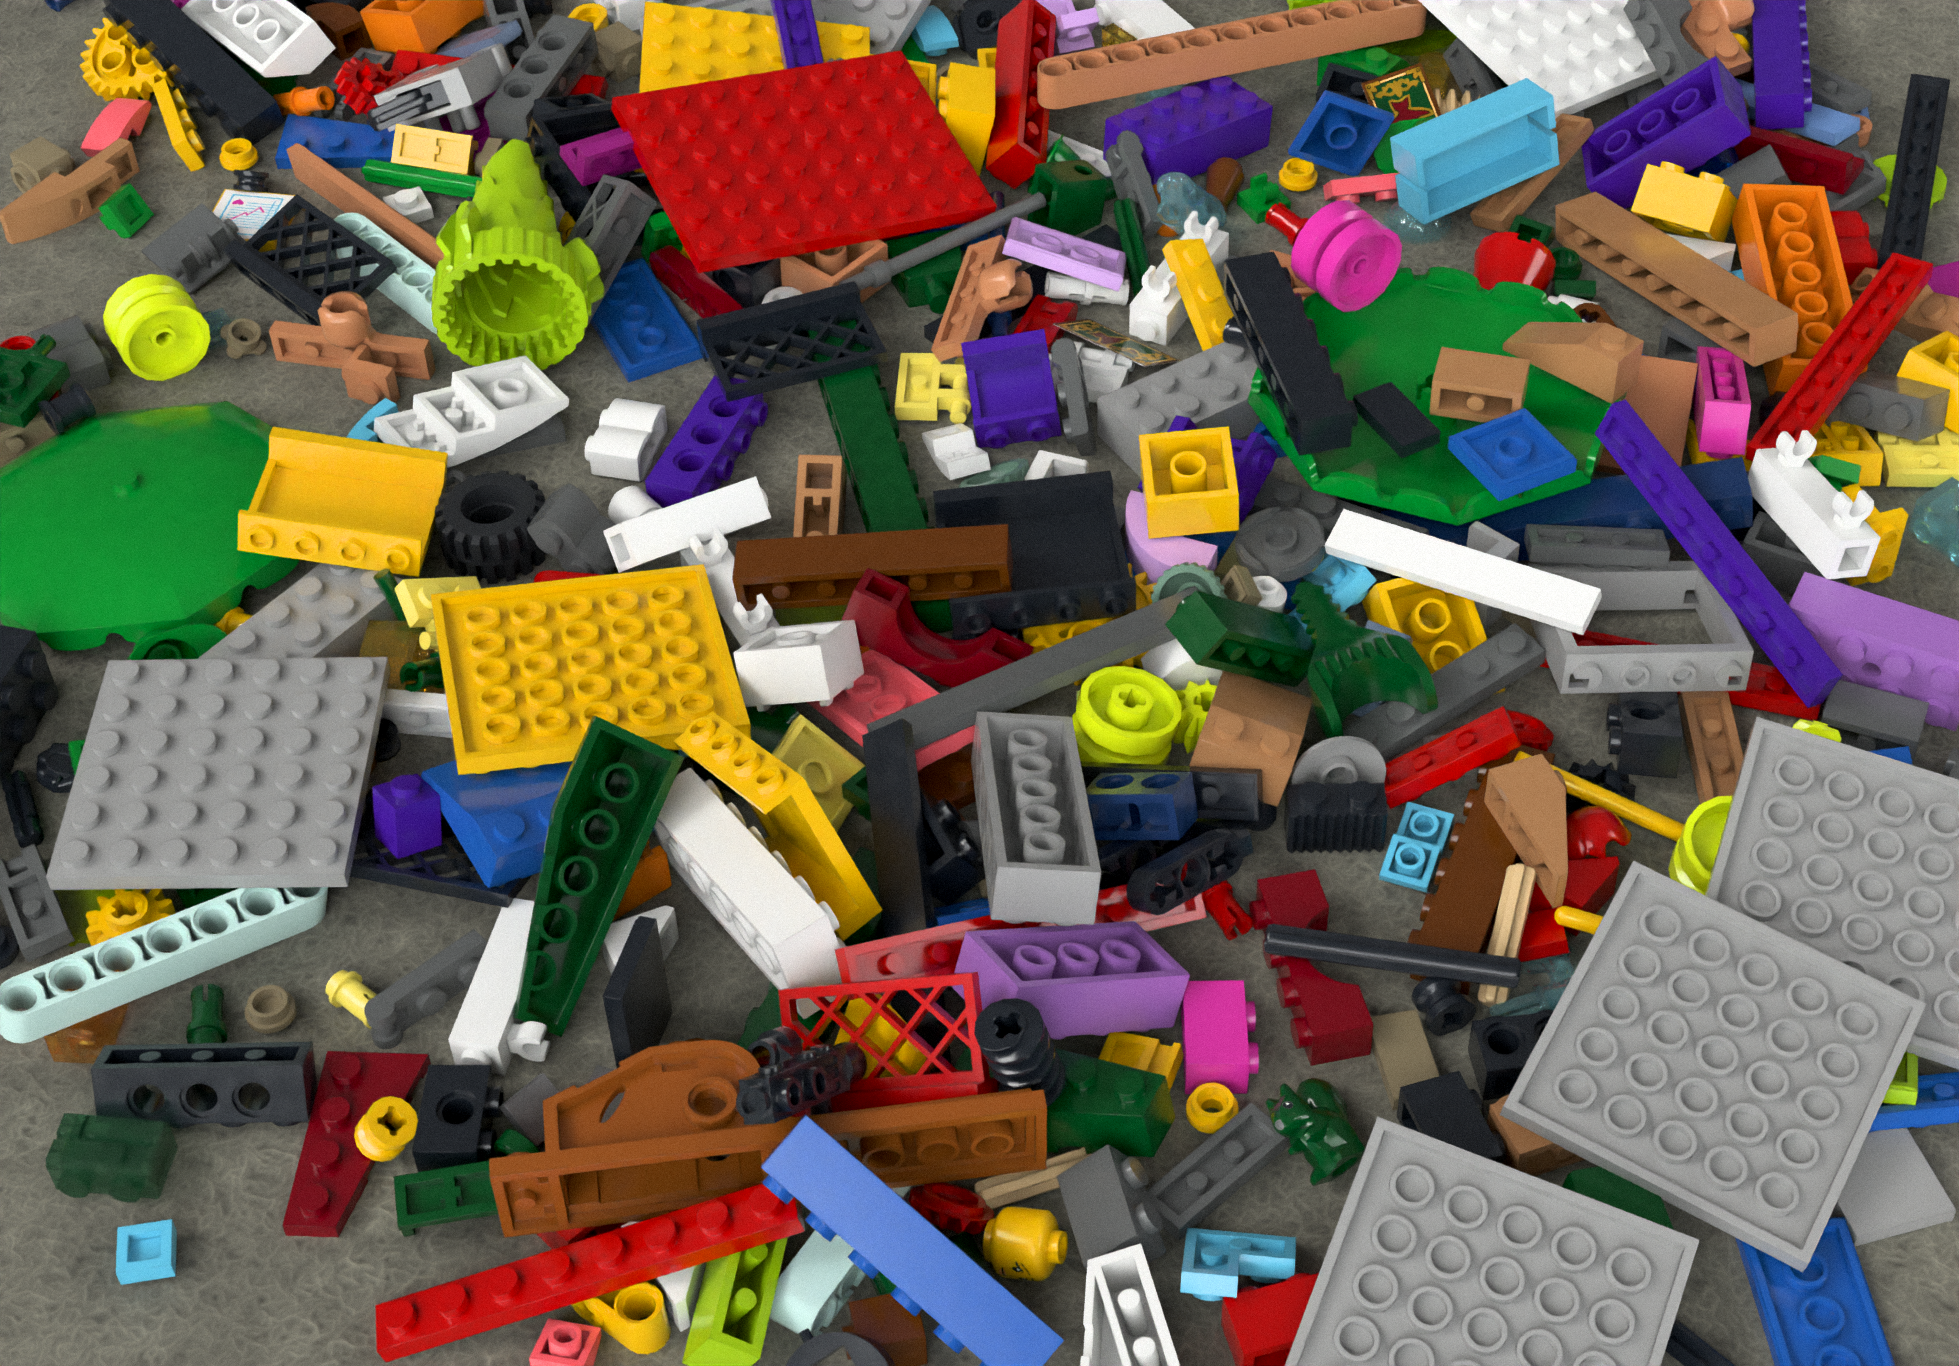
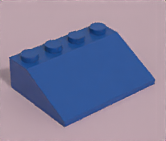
(499, 815)

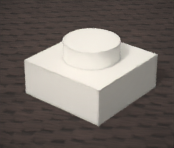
(411, 204)

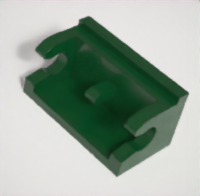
(443, 1196)

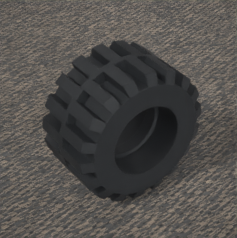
(486, 525)

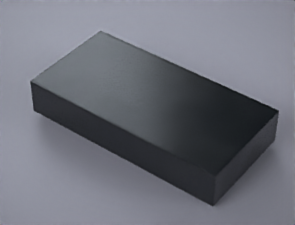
(1396, 419)

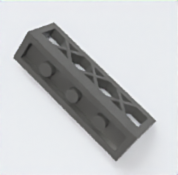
(614, 225)

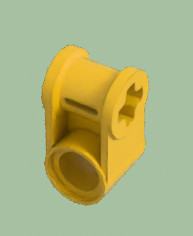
(619, 1315)

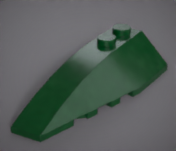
(587, 863)

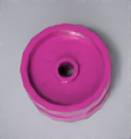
(1346, 255)

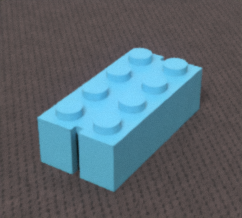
(1475, 150)

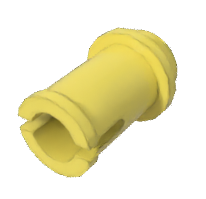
(348, 991)

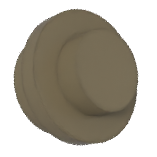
(270, 1009)

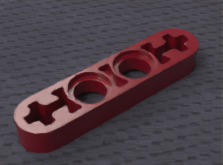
(683, 280)

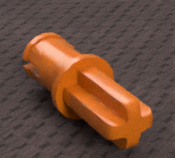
(305, 101)

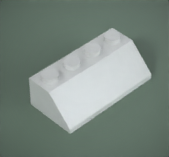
(264, 34)

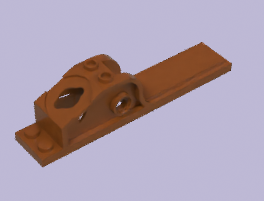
(685, 1109)

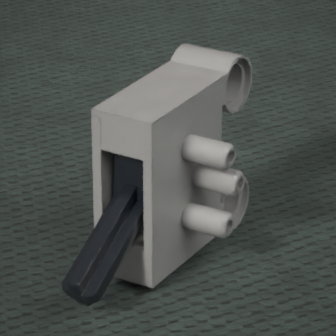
(442, 90)

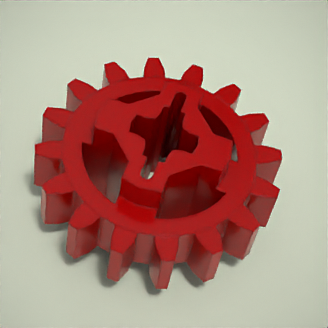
(362, 82)

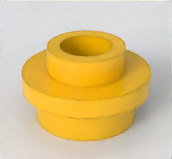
(238, 154)
(1298, 175)
(1211, 1096)

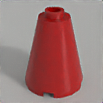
(1513, 260)

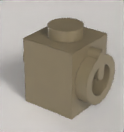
(618, 52)
(37, 161)

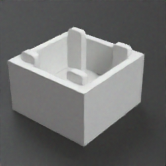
(799, 664)

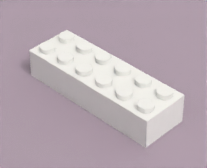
(749, 888)

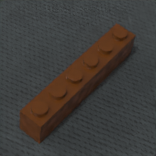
(828, 567)
(1473, 878)

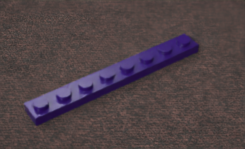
(1718, 555)

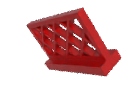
(901, 1087)

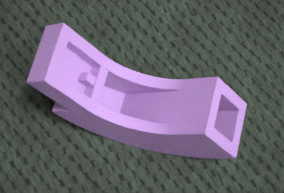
(1072, 26)
(1162, 553)

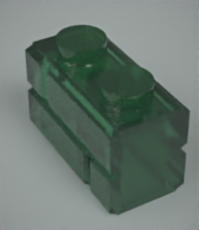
(111, 1157)

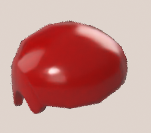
(1592, 829)

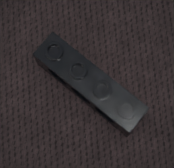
(228, 1068)

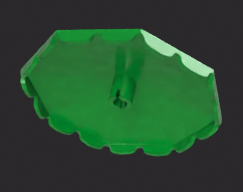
(1400, 344)
(132, 524)

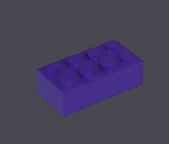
(1675, 125)
(1195, 127)

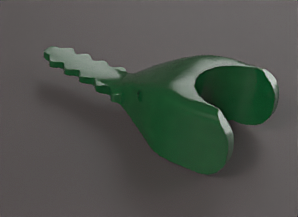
(1357, 663)

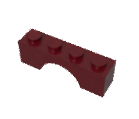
(891, 627)
(1327, 1013)

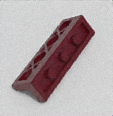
(1806, 160)

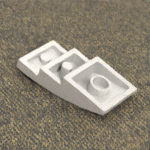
(477, 412)

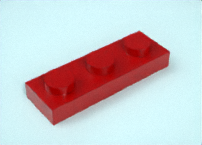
(1450, 757)

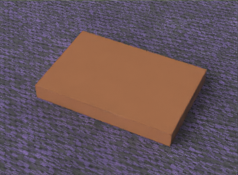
(1663, 403)

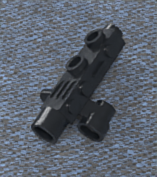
(796, 1078)

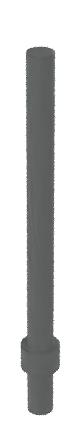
(880, 272)

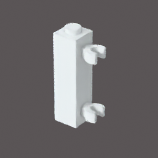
(1158, 307)
(1811, 510)
(671, 527)
(737, 623)
(485, 1025)

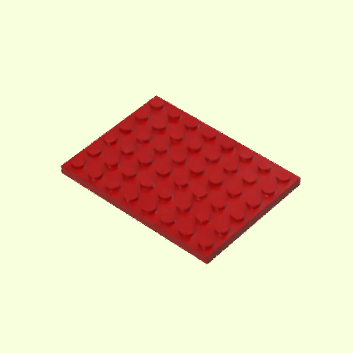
(801, 160)

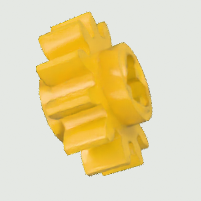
(126, 912)

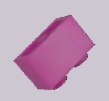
(1216, 1035)

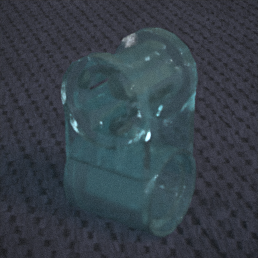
(1181, 197)

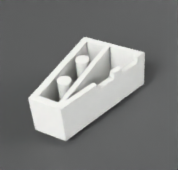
(1124, 1313)

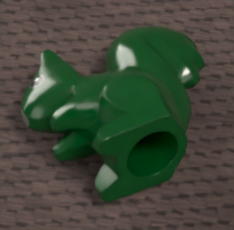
(1317, 1127)

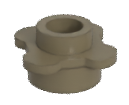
(243, 329)

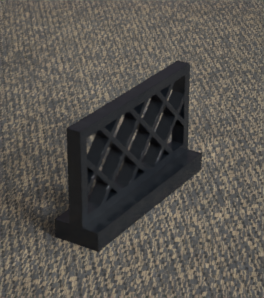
(283, 283)
(786, 324)
(424, 874)

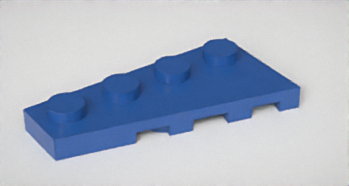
(334, 141)

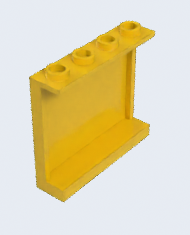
(344, 502)
(787, 814)

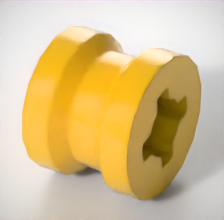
(376, 1139)

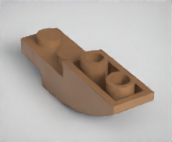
(69, 199)
(1927, 315)

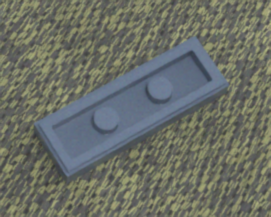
(469, 43)

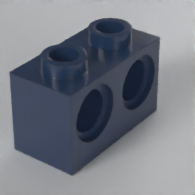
(1142, 805)

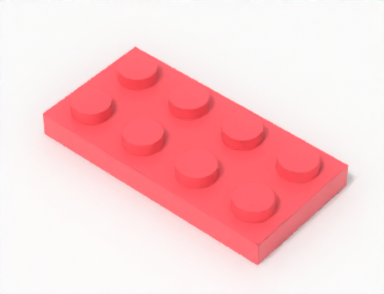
(881, 692)

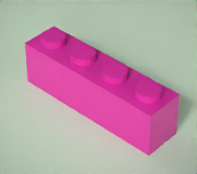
(1721, 403)

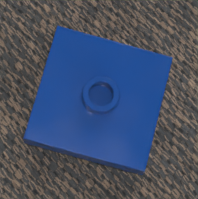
(1512, 454)

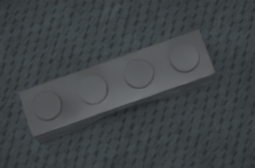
(1659, 31)

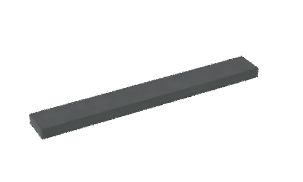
(1039, 672)

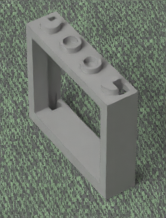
(1649, 666)

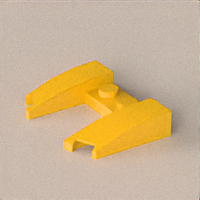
(1838, 441)

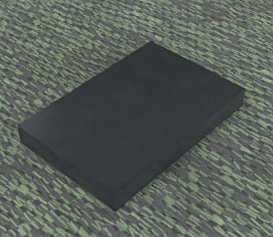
(638, 993)

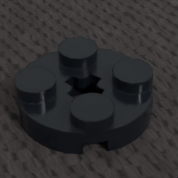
(971, 24)

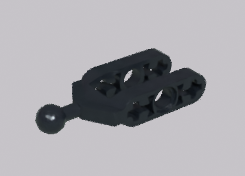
(1207, 838)

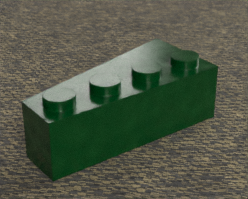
(1105, 1106)

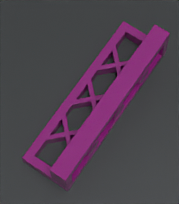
(600, 154)

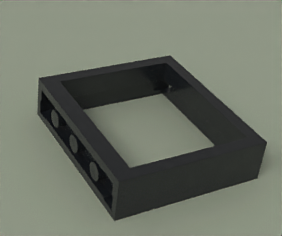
(560, 128)

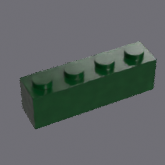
(1242, 638)

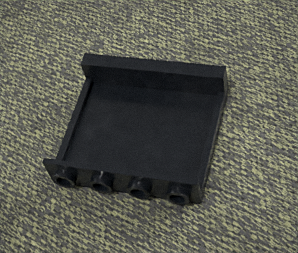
(1063, 551)

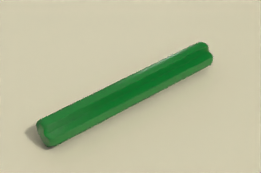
(425, 178)

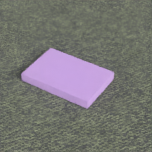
(1065, 253)

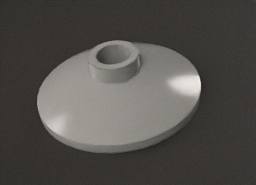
(1340, 761)

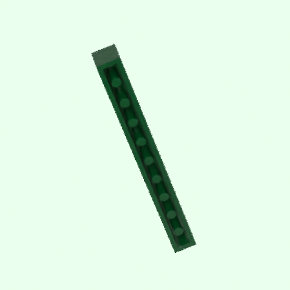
(876, 460)

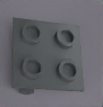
(194, 248)

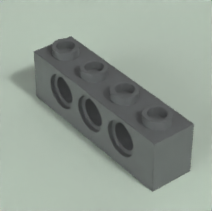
(544, 70)

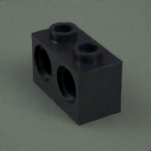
(1501, 1049)

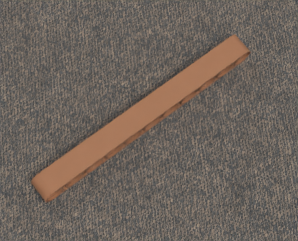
(1224, 49)

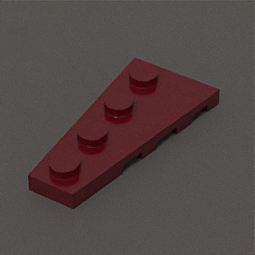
(331, 1165)

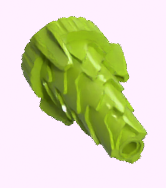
(505, 274)

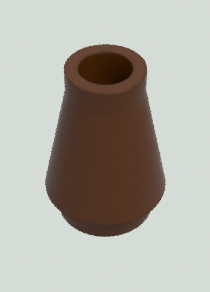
(1224, 180)

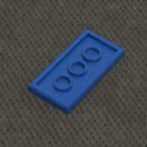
(643, 324)
(1818, 1313)

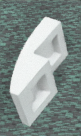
(955, 451)

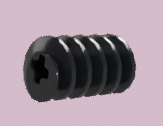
(1019, 1048)

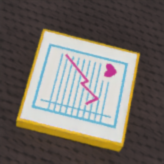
(250, 211)

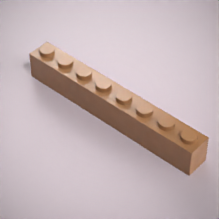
(1677, 279)

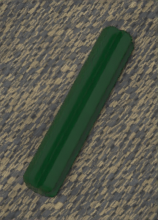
(1131, 241)

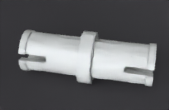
(1068, 287)

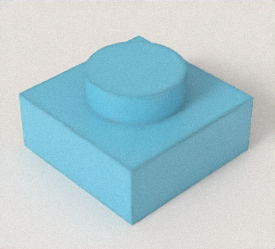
(146, 1252)

